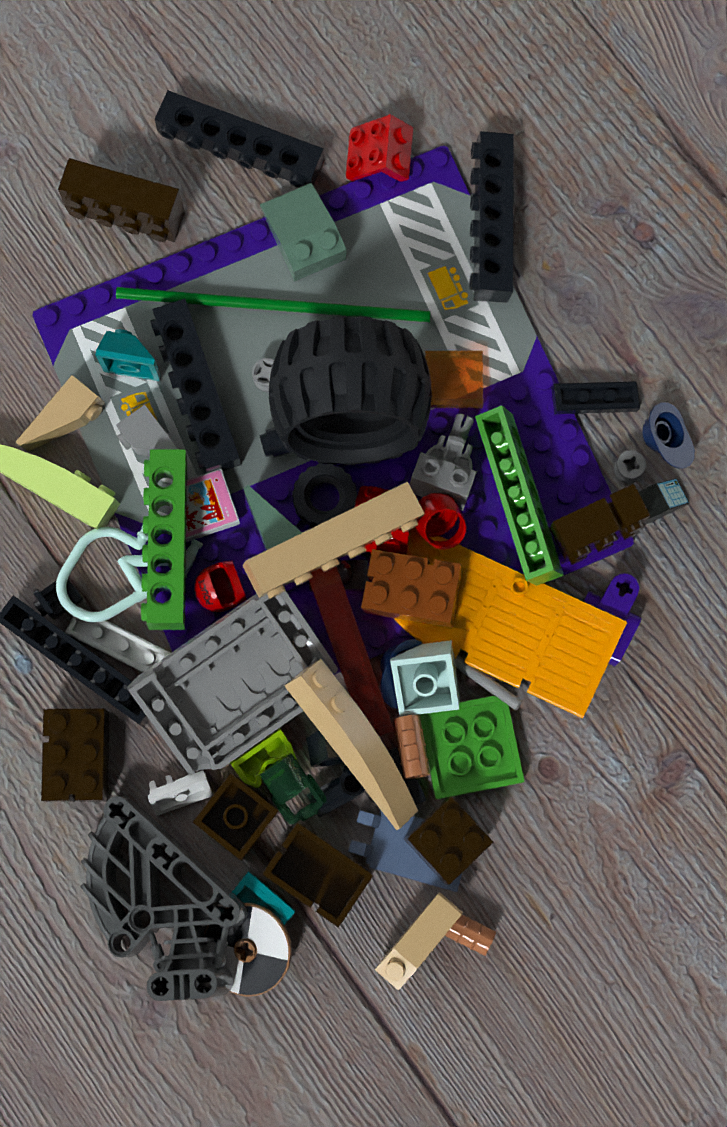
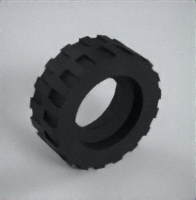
(317, 475)

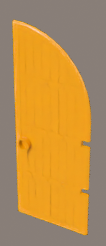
(522, 629)

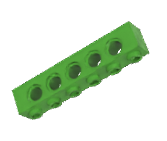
(172, 465)
(519, 496)

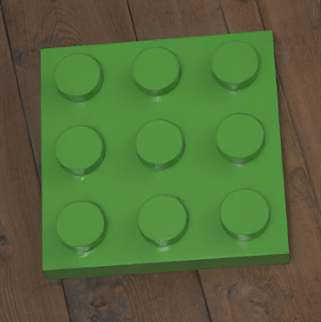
(471, 748)

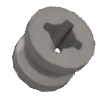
(260, 370)
(625, 472)

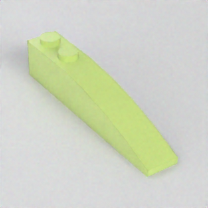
(60, 487)

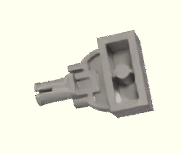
(446, 467)

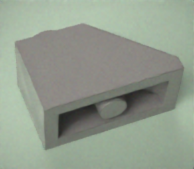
(143, 433)

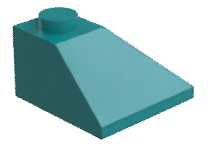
(126, 356)

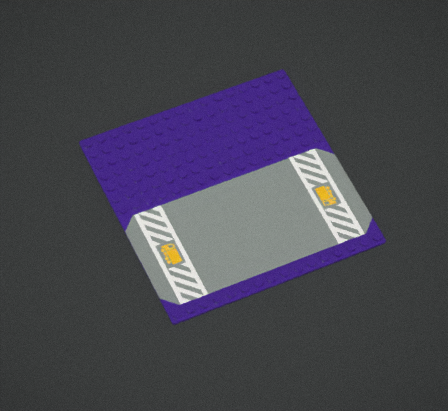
(403, 252)

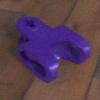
(619, 606)

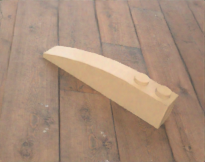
(353, 740)

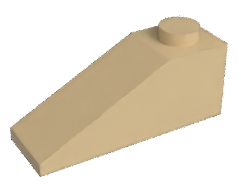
(66, 412)
(418, 941)

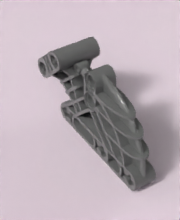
(190, 967)

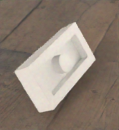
(179, 793)

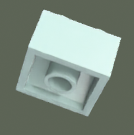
(426, 679)

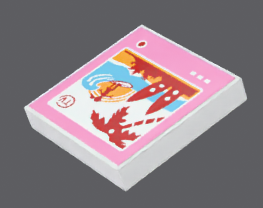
(208, 505)

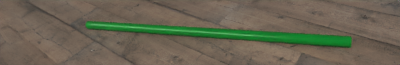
(273, 304)

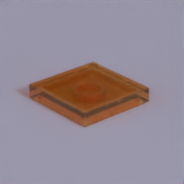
(456, 378)

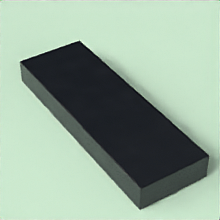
(595, 397)

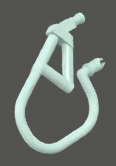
(127, 564)

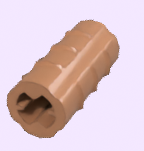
(411, 747)
(471, 934)

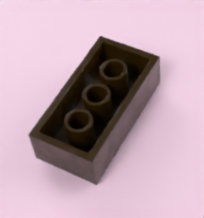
(121, 200)

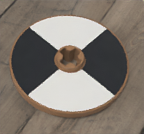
(270, 946)

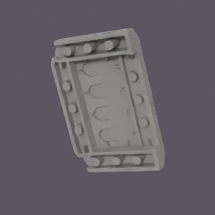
(230, 682)

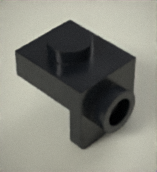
(48, 602)

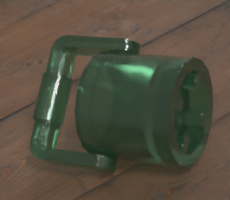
(285, 781)

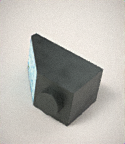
(663, 499)

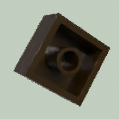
(236, 817)
(448, 840)

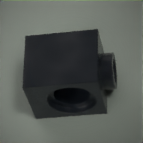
(321, 751)

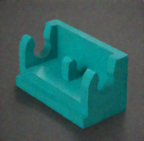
(255, 891)

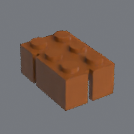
(412, 588)

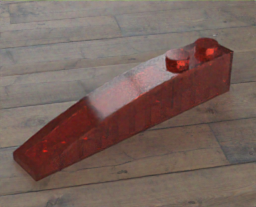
(349, 648)

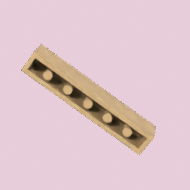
(333, 540)

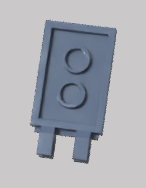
(392, 853)

